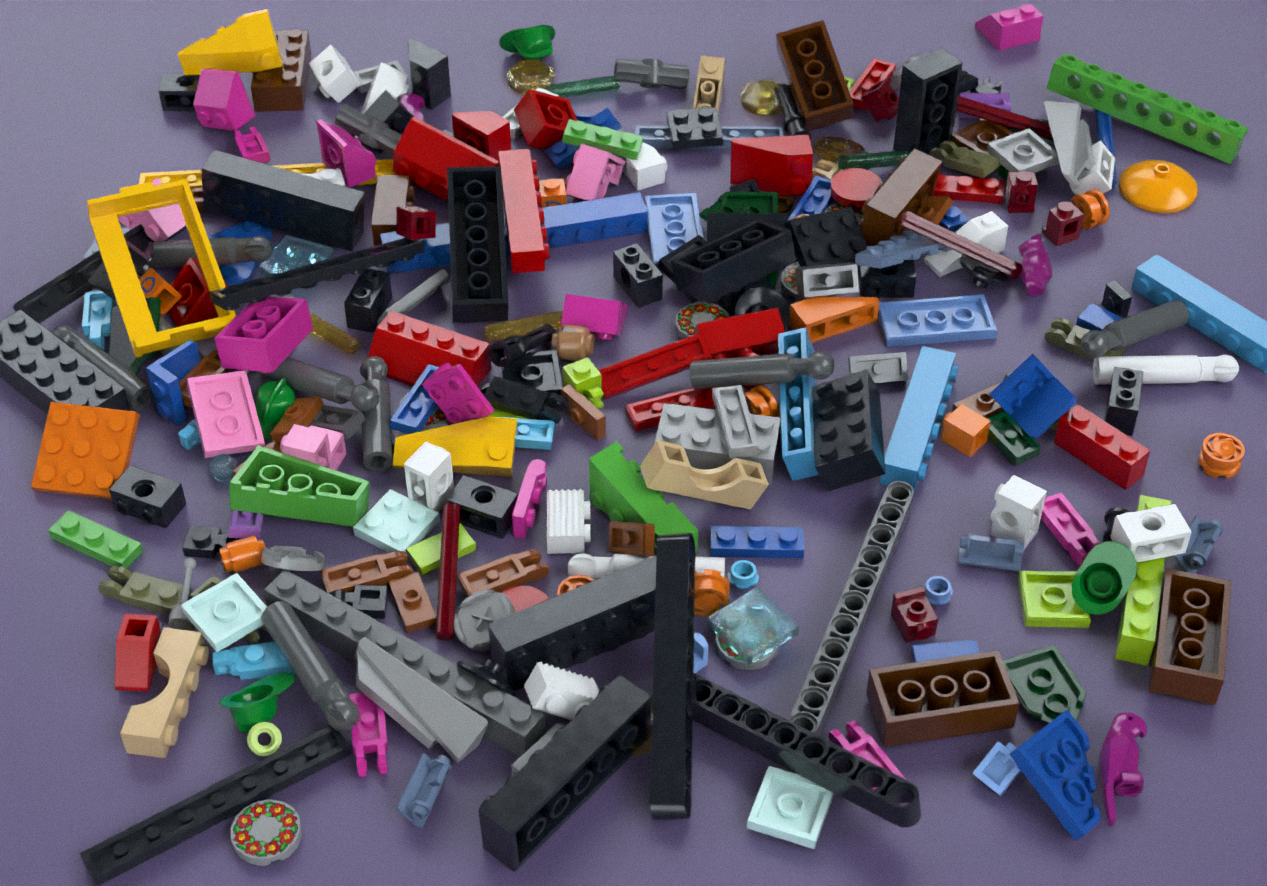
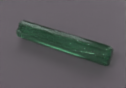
(584, 86)

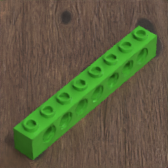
(1155, 119)

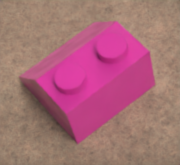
(1012, 26)
(222, 100)
(346, 153)
(597, 314)

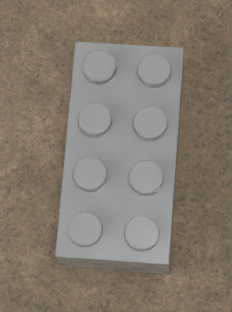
(703, 439)

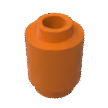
(242, 554)

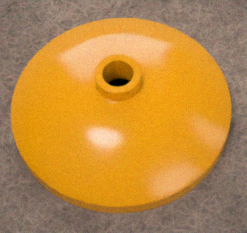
(1158, 186)

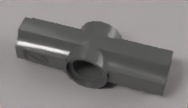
(651, 73)
(368, 129)

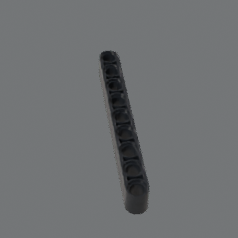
(673, 678)
(740, 718)

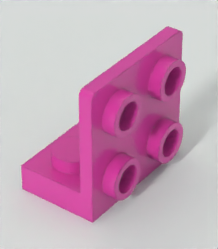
(457, 394)

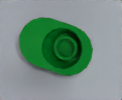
(529, 42)
(271, 403)
(1104, 577)
(257, 701)

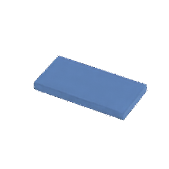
(671, 222)
(936, 320)

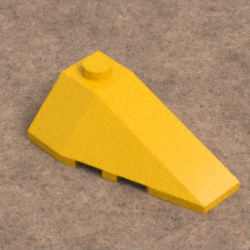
(240, 47)
(475, 445)

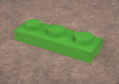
(603, 138)
(95, 540)

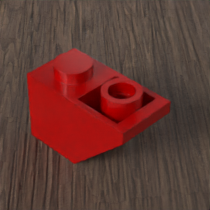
(134, 652)

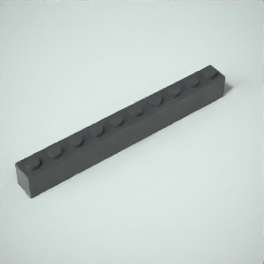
(341, 626)

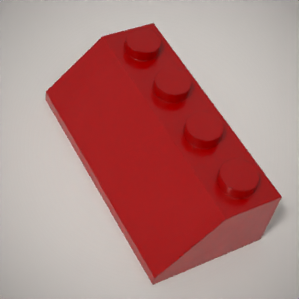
(427, 153)
(412, 344)

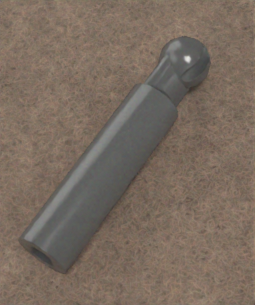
(226, 251)
(1135, 328)
(759, 370)
(325, 384)
(137, 390)
(376, 427)
(310, 665)

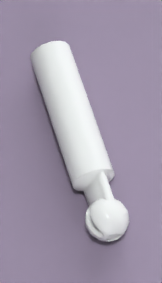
(1168, 368)
(600, 567)

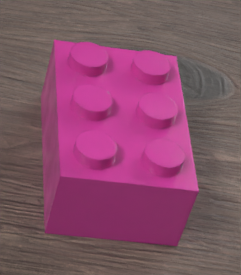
(264, 334)

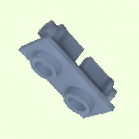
(1199, 544)
(981, 552)
(423, 788)

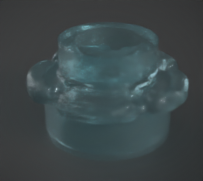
(222, 467)

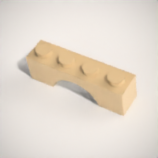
(733, 484)
(154, 724)

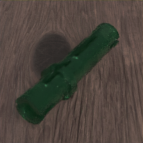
(871, 160)

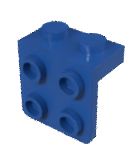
(165, 378)
(1033, 397)

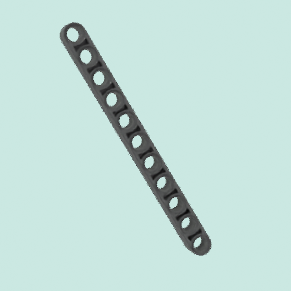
(853, 609)

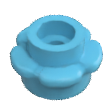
(743, 574)

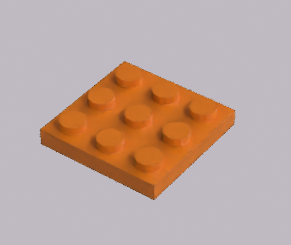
(84, 449)

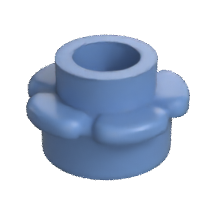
(938, 590)

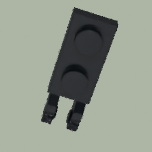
(525, 400)

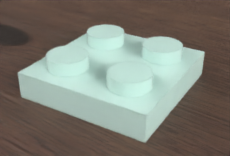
(396, 523)
(225, 612)
(790, 808)

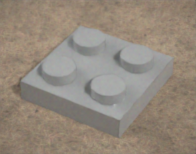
(1023, 152)

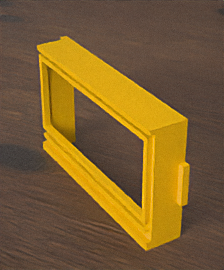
(103, 217)

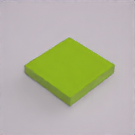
(1049, 600)

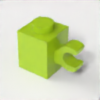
(585, 380)

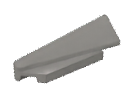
(1070, 139)
(417, 703)

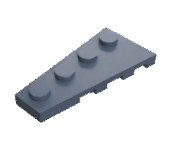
(898, 248)

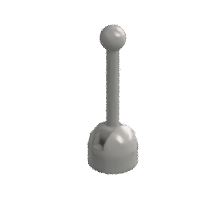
(177, 619)

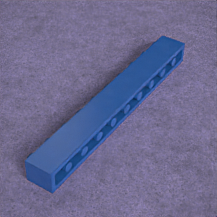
(564, 226)

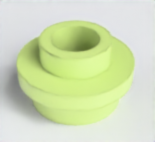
(259, 728)

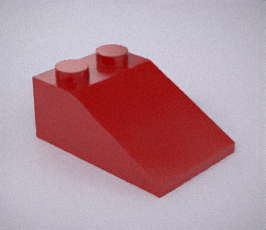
(774, 163)

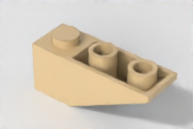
(710, 82)

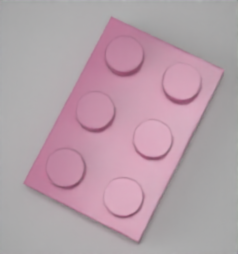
(225, 413)

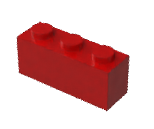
(742, 334)
(1101, 447)

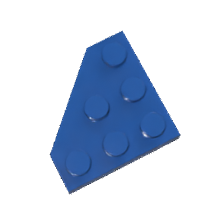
(243, 271)
(1060, 773)

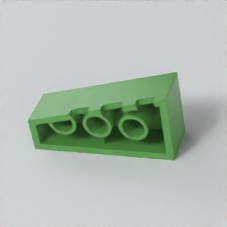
(297, 489)
(623, 495)

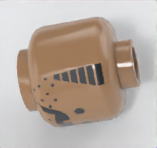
(573, 342)

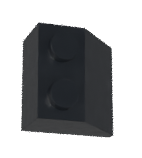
(429, 73)

